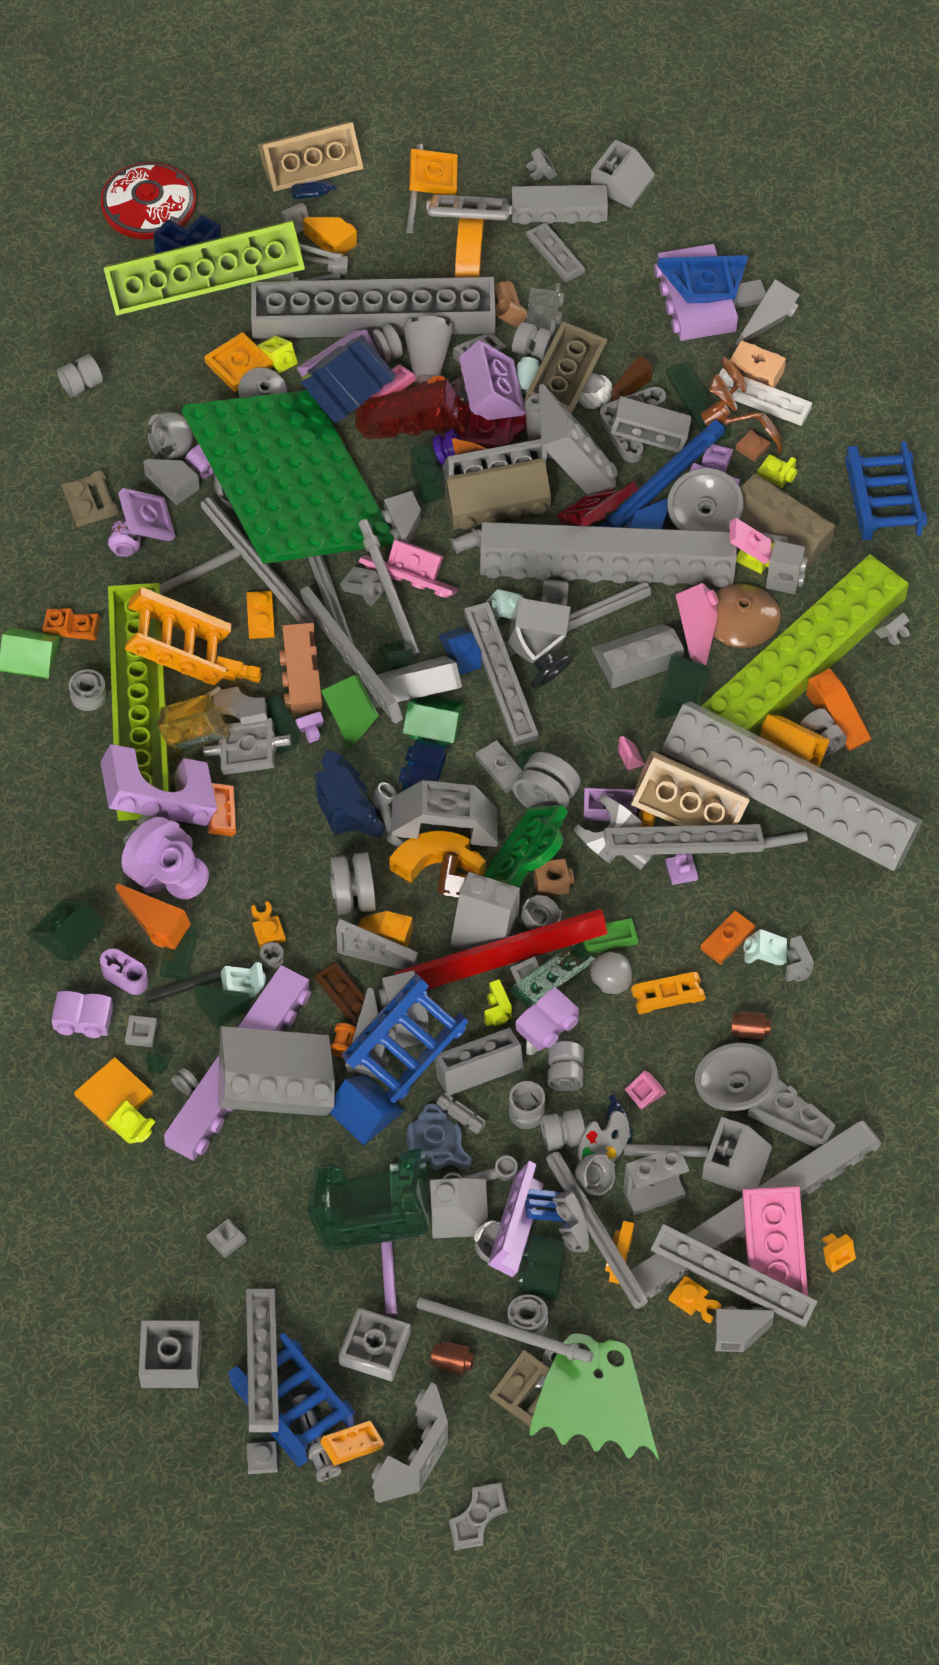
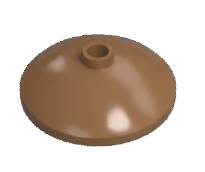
(747, 625)

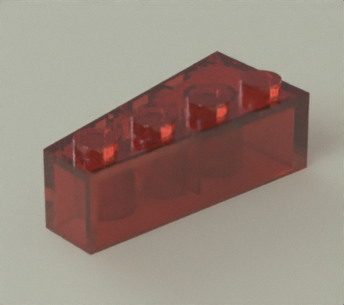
(411, 411)

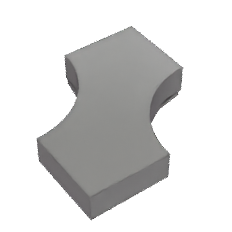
(245, 708)
(469, 1527)

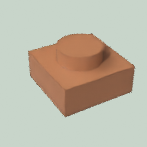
(752, 446)

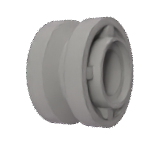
(387, 342)
(90, 699)
(528, 1306)

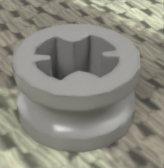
(269, 948)
(185, 1081)

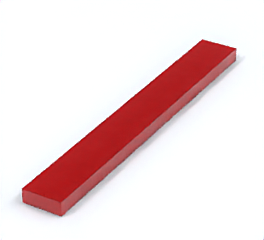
(511, 949)

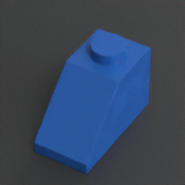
(650, 517)
(462, 649)

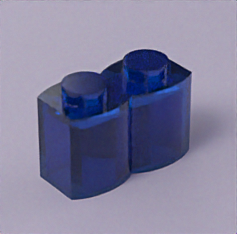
(424, 763)

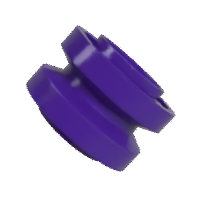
(443, 445)

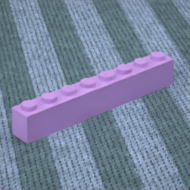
(200, 1115)

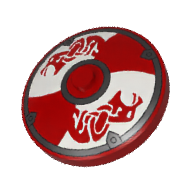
(145, 196)

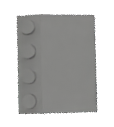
(573, 446)
(492, 458)
(275, 1071)

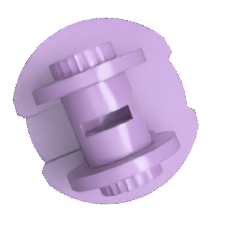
(163, 856)

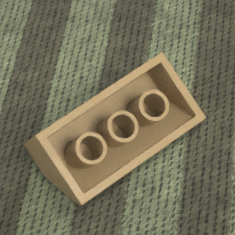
(311, 155)
(686, 795)

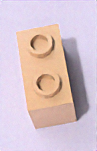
(758, 364)

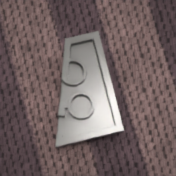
(373, 948)
(793, 1116)

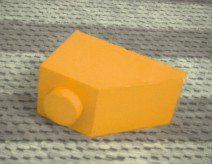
(330, 233)
(390, 926)

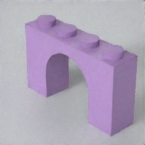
(695, 319)
(131, 793)

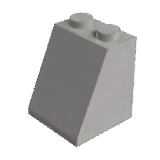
(484, 912)

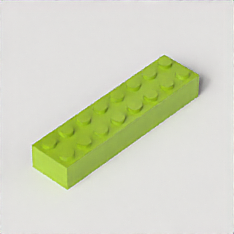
(204, 267)

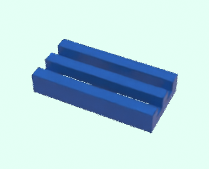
(541, 1199)

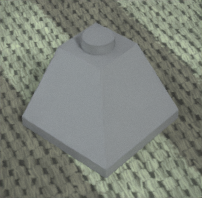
(457, 1207)

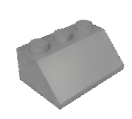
(638, 654)

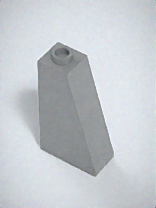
(420, 679)

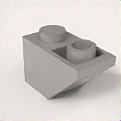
(403, 516)
(740, 1328)

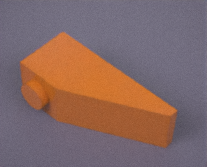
(828, 693)
(159, 920)

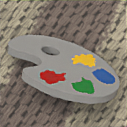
(600, 1141)

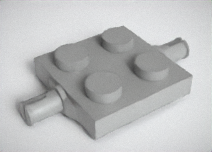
(248, 747)

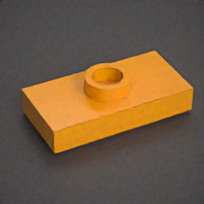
(352, 1443)

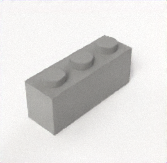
(650, 424)
(478, 1061)

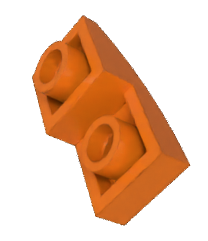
(71, 625)

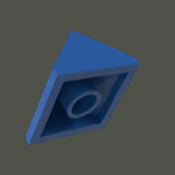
(363, 1108)

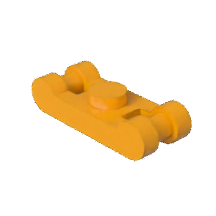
(668, 992)

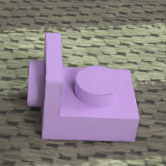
(717, 457)

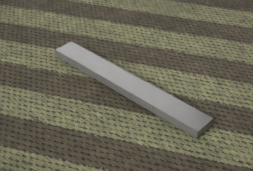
(351, 655)

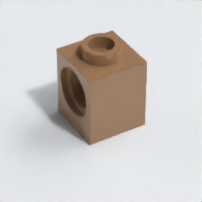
(549, 887)

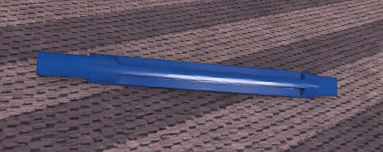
(665, 476)

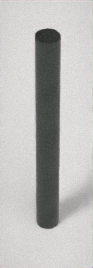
(189, 984)

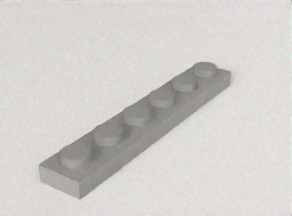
(501, 674)
(683, 839)
(733, 1275)
(261, 1360)

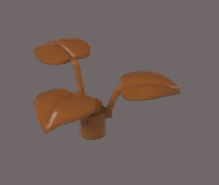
(720, 411)

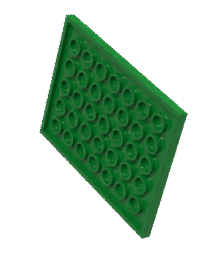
(286, 475)

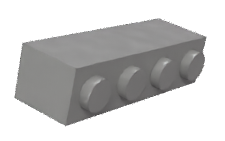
(559, 204)

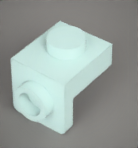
(503, 603)
(766, 947)
(243, 979)

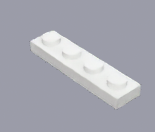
(770, 400)

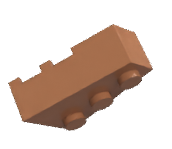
(301, 670)

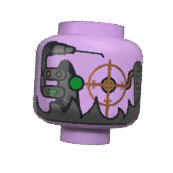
(122, 541)

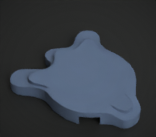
(438, 1139)

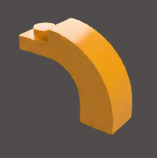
(469, 247)
(429, 848)

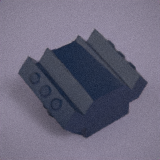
(347, 378)
(345, 798)

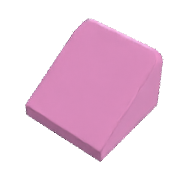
(629, 754)
(645, 1090)

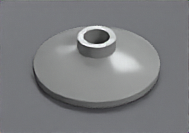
(251, 381)

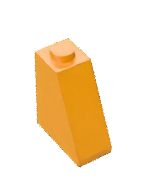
(794, 738)

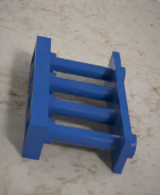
(865, 503)
(378, 1033)
(297, 1444)

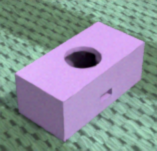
(593, 807)

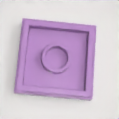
(146, 514)

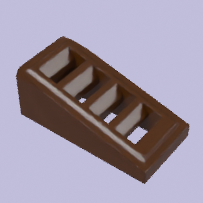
(633, 379)

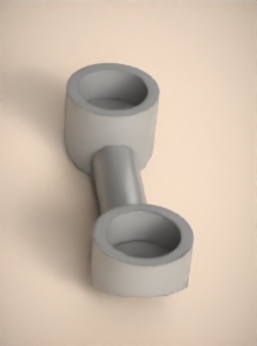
(381, 798)
(504, 1169)

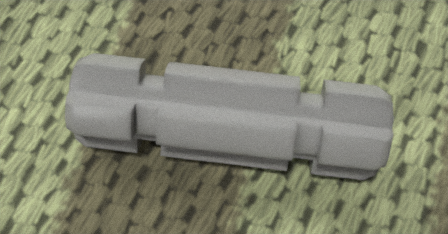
(461, 1113)

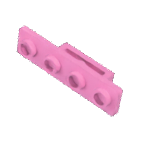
(414, 565)

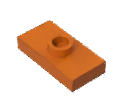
(223, 819)
(727, 937)

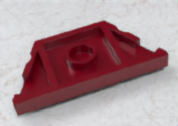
(492, 432)
(595, 505)

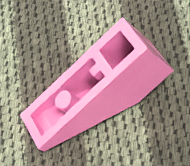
(699, 620)

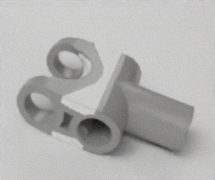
(619, 818)

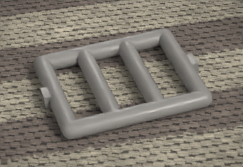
(460, 201)

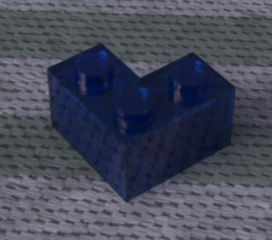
(173, 236)

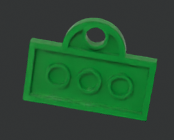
(529, 845)

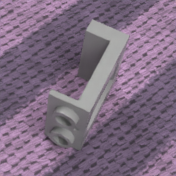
(654, 1183)

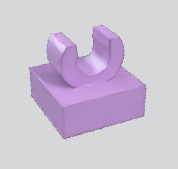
(310, 725)
(681, 869)

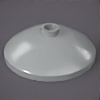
(702, 490)
(734, 1067)

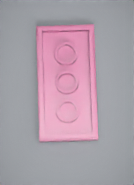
(775, 1235)

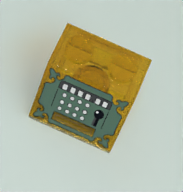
(191, 723)

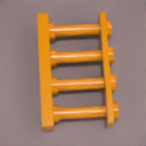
(184, 618)

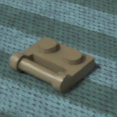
(81, 500)
(517, 1386)

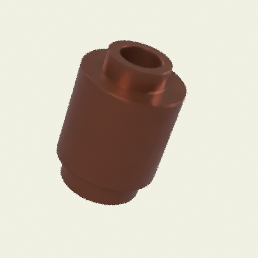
(750, 1025)
(452, 1357)

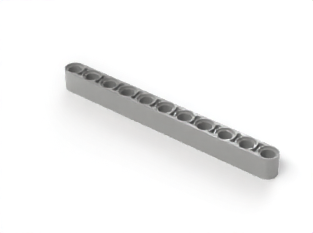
(729, 1224)

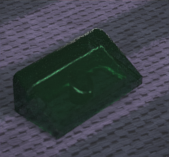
(283, 722)

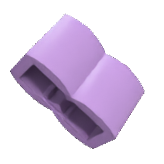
(82, 1014)
(547, 1019)

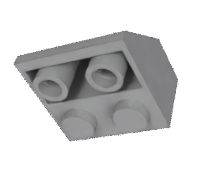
(623, 173)
(736, 1156)

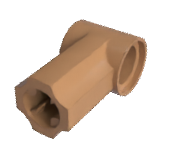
(508, 305)

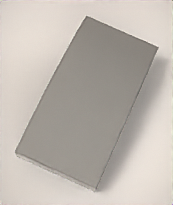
(575, 1229)

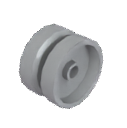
(546, 781)
(350, 884)

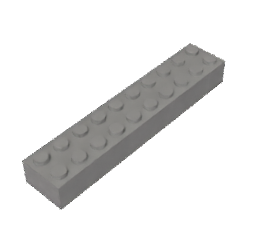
(342, 306)
(607, 554)
(792, 785)

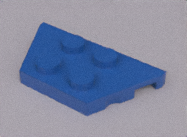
(704, 278)

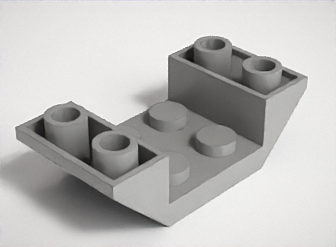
(445, 805)
(397, 1479)

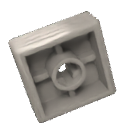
(363, 1332)

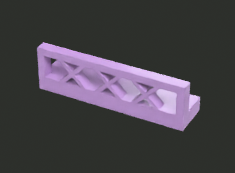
(514, 1224)

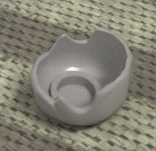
(536, 909)
(611, 973)
(595, 1174)

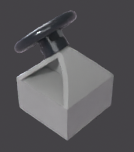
(537, 634)

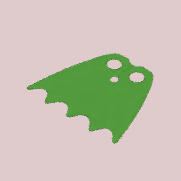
(594, 1407)

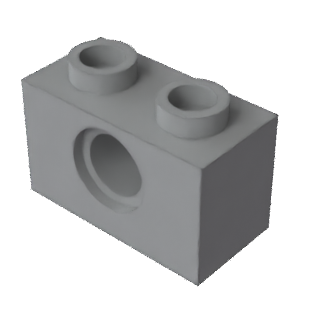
(786, 567)

